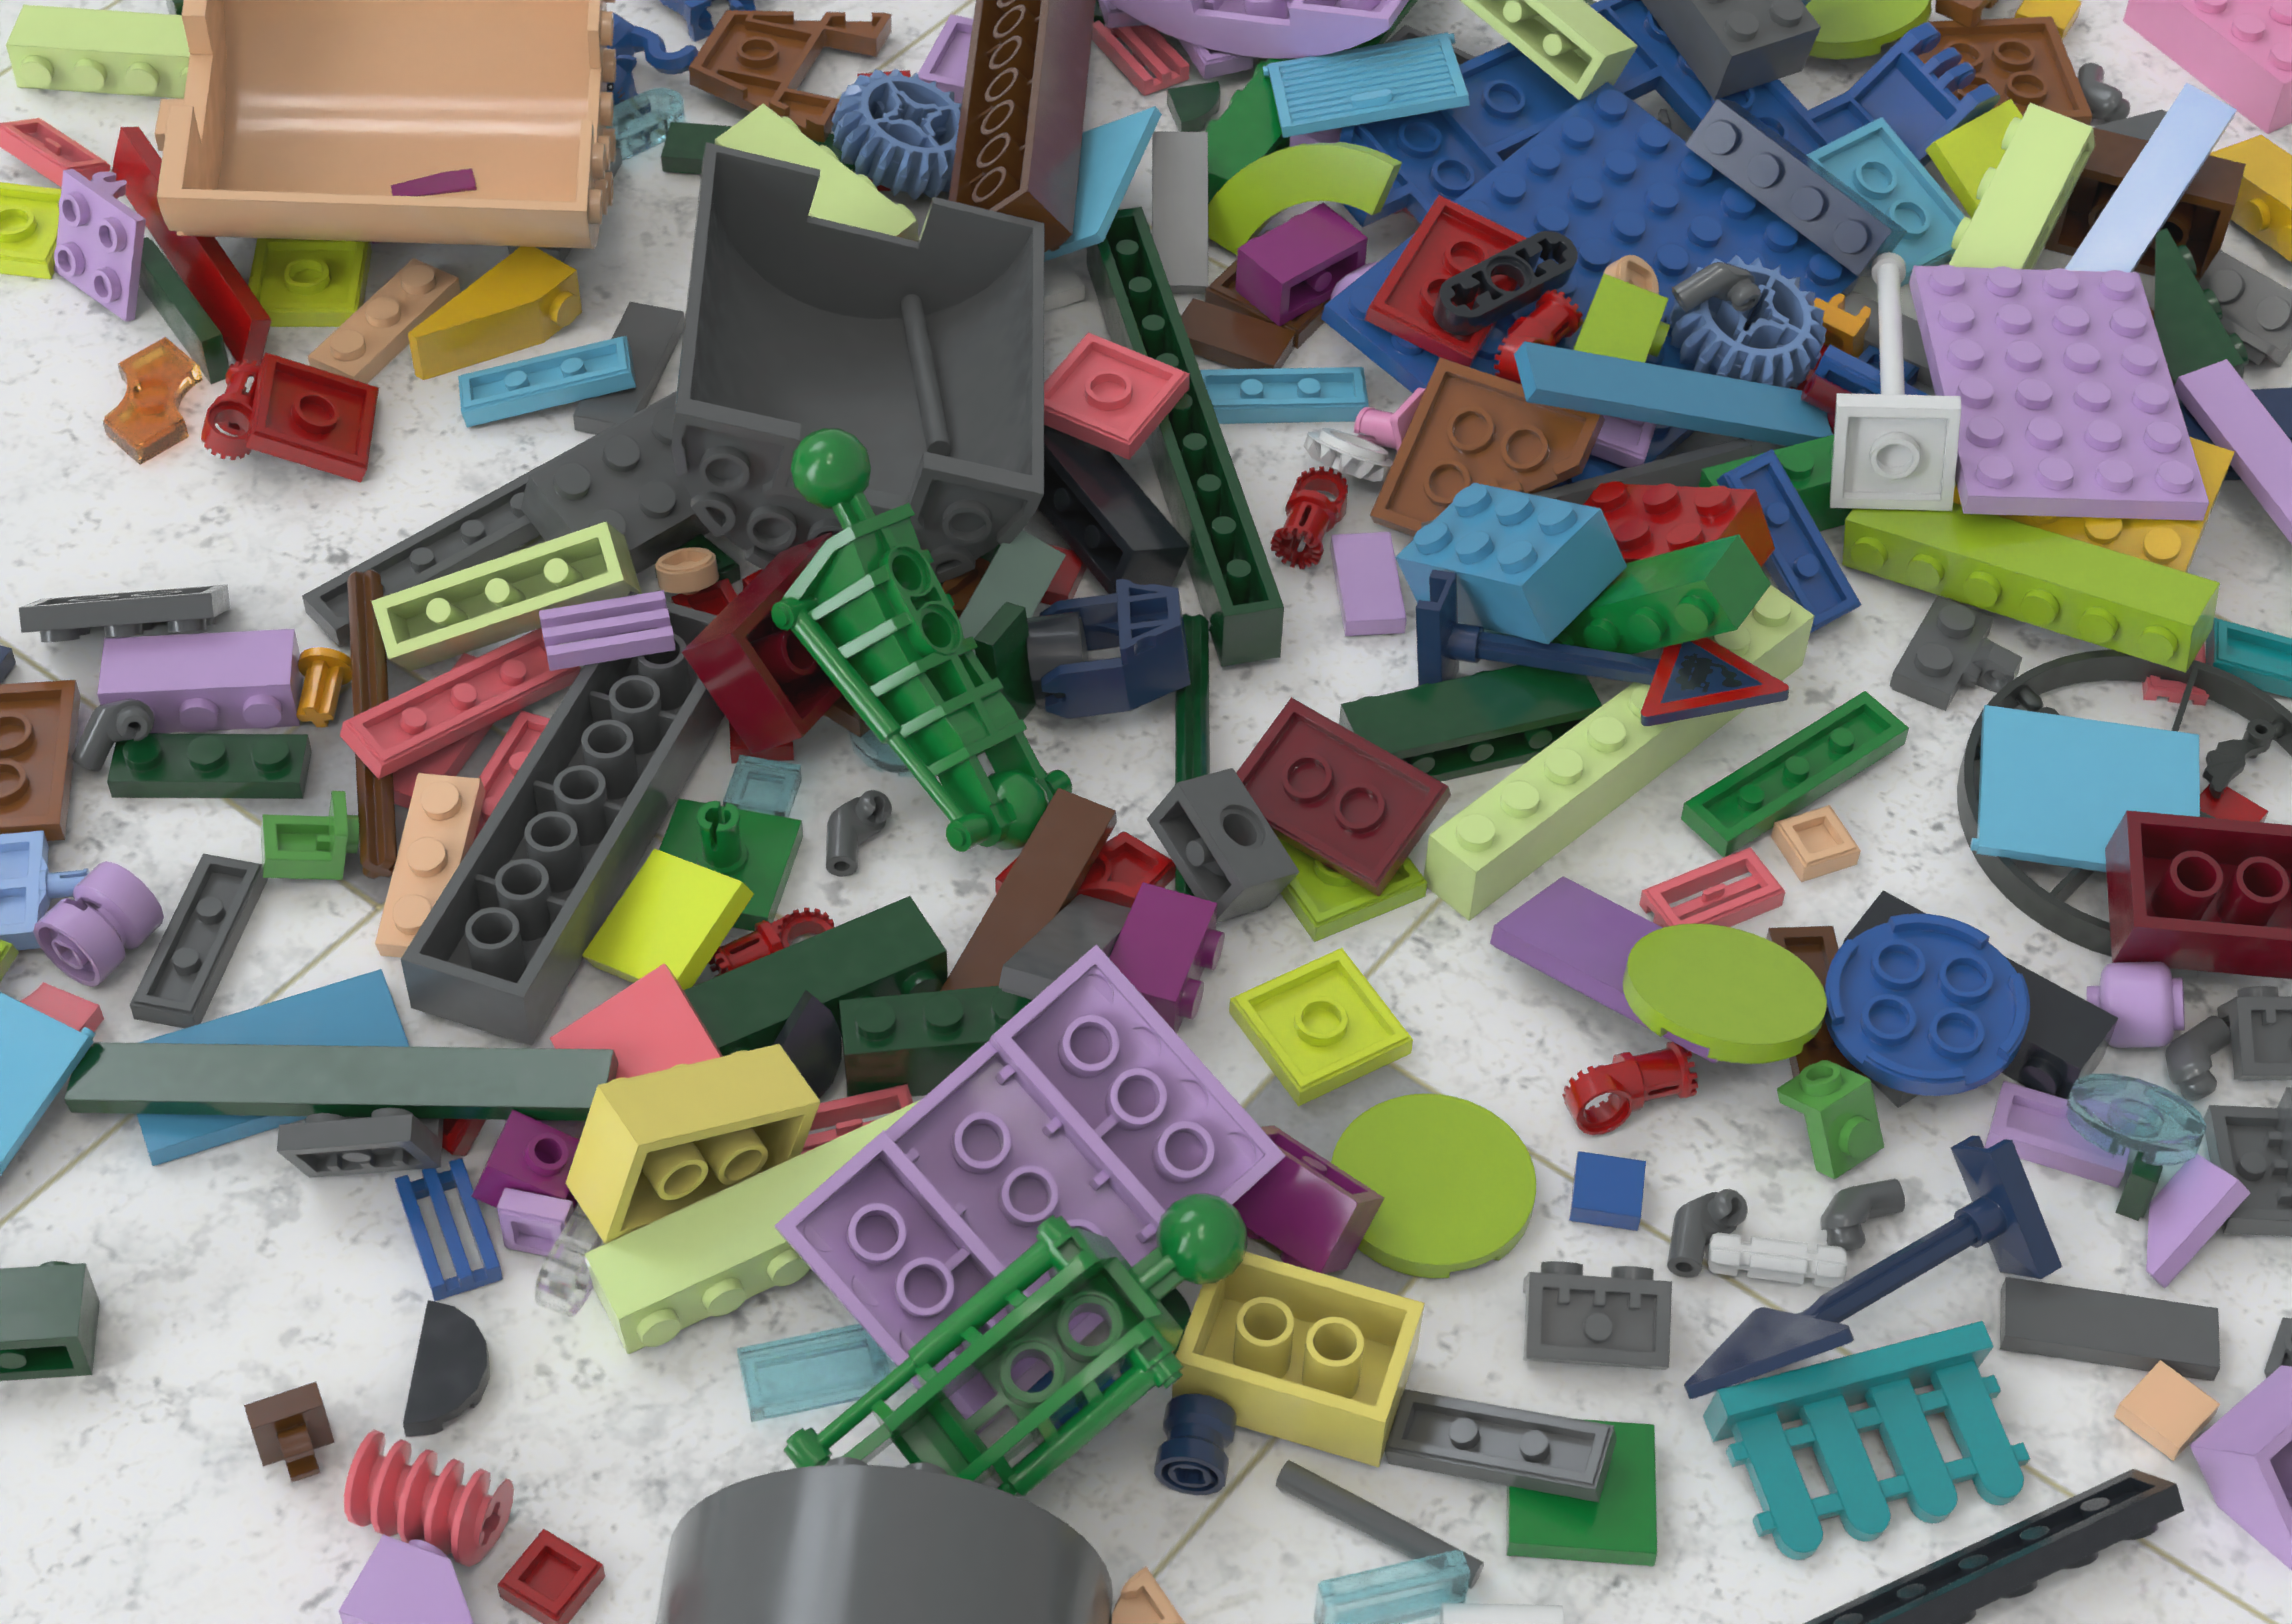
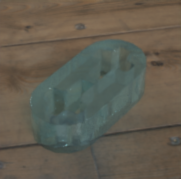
(645, 120)

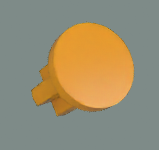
(324, 674)

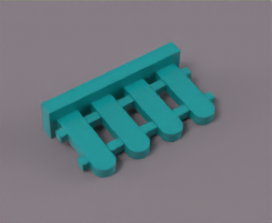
(1887, 1382)

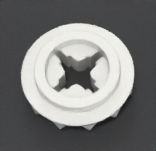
(1348, 454)

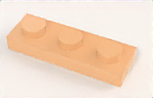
(382, 323)
(432, 845)

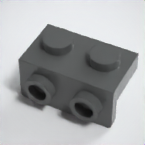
(2257, 1151)

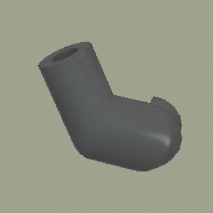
(2102, 99)
(1721, 282)
(111, 724)
(852, 826)
(2190, 1059)
(1854, 1206)
(1695, 1225)

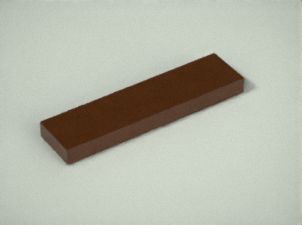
(1036, 887)

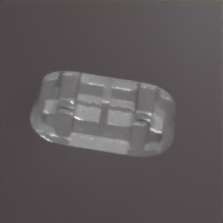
(565, 1276)

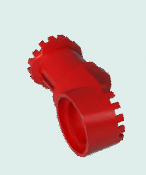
(1544, 325)
(232, 413)
(1310, 516)
(768, 939)
(1632, 1083)

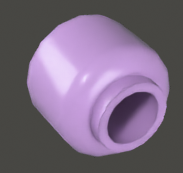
(2143, 1000)

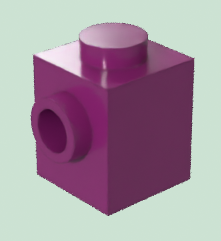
(528, 1159)

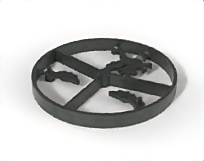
(2267, 722)

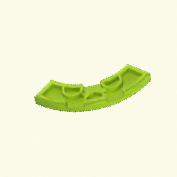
(1296, 176)

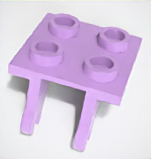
(100, 241)

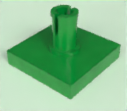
(739, 845)

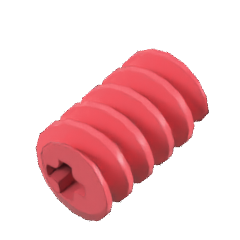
(425, 1505)

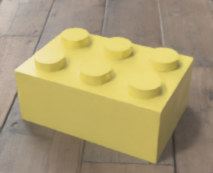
(687, 1135)
(1302, 1355)

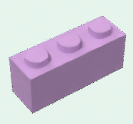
(206, 679)

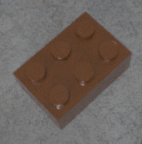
(2196, 221)

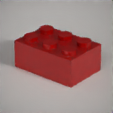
(1672, 517)

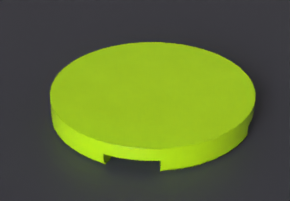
(1860, 26)
(1724, 992)
(1449, 1180)

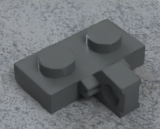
(1952, 652)

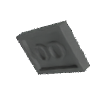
(124, 612)

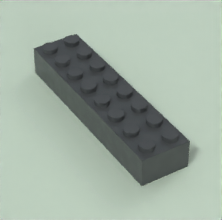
(563, 841)

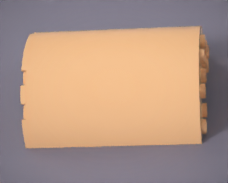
(324, 104)

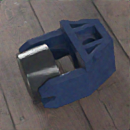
(1139, 620)

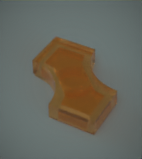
(149, 413)

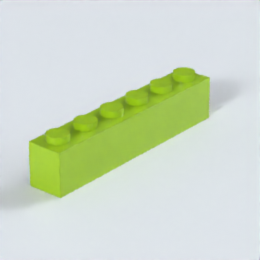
(2038, 579)

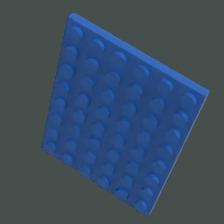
(1616, 190)

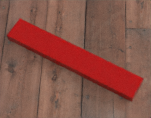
(196, 259)

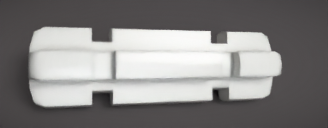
(1777, 1260)

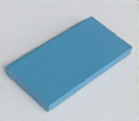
(337, 1014)

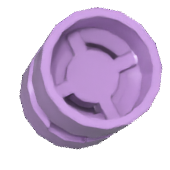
(107, 915)

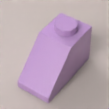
(406, 1586)

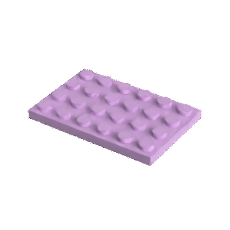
(2057, 393)

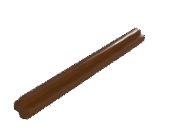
(370, 689)

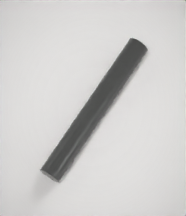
(1367, 1516)

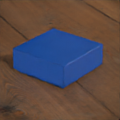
(1607, 1191)

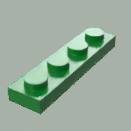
(1794, 774)

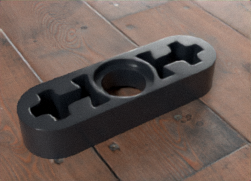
(1494, 302)

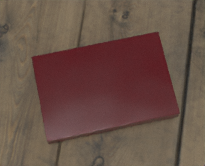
(1340, 796)

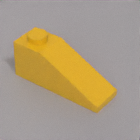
(500, 313)

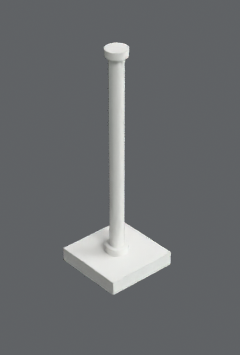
(1890, 444)

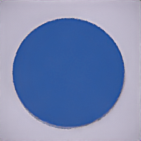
(1926, 1005)

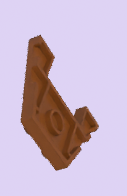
(767, 54)

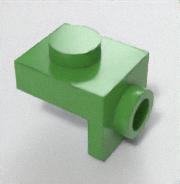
(309, 844)
(1837, 1115)

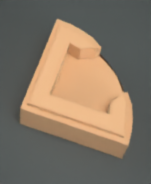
(1144, 1602)

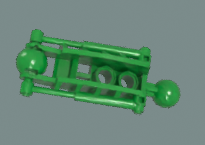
(901, 658)
(1197, 1242)

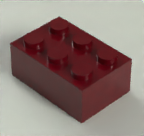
(758, 671)
(2201, 894)

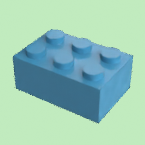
(1518, 560)

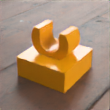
(1843, 328)

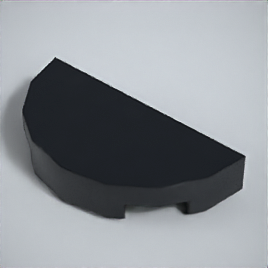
(812, 1042)
(447, 1371)

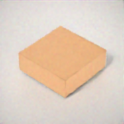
(1815, 843)
(2166, 1410)

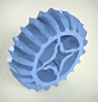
(898, 132)
(1776, 348)

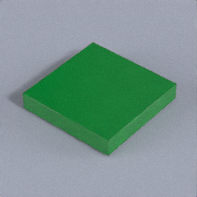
(1608, 1531)

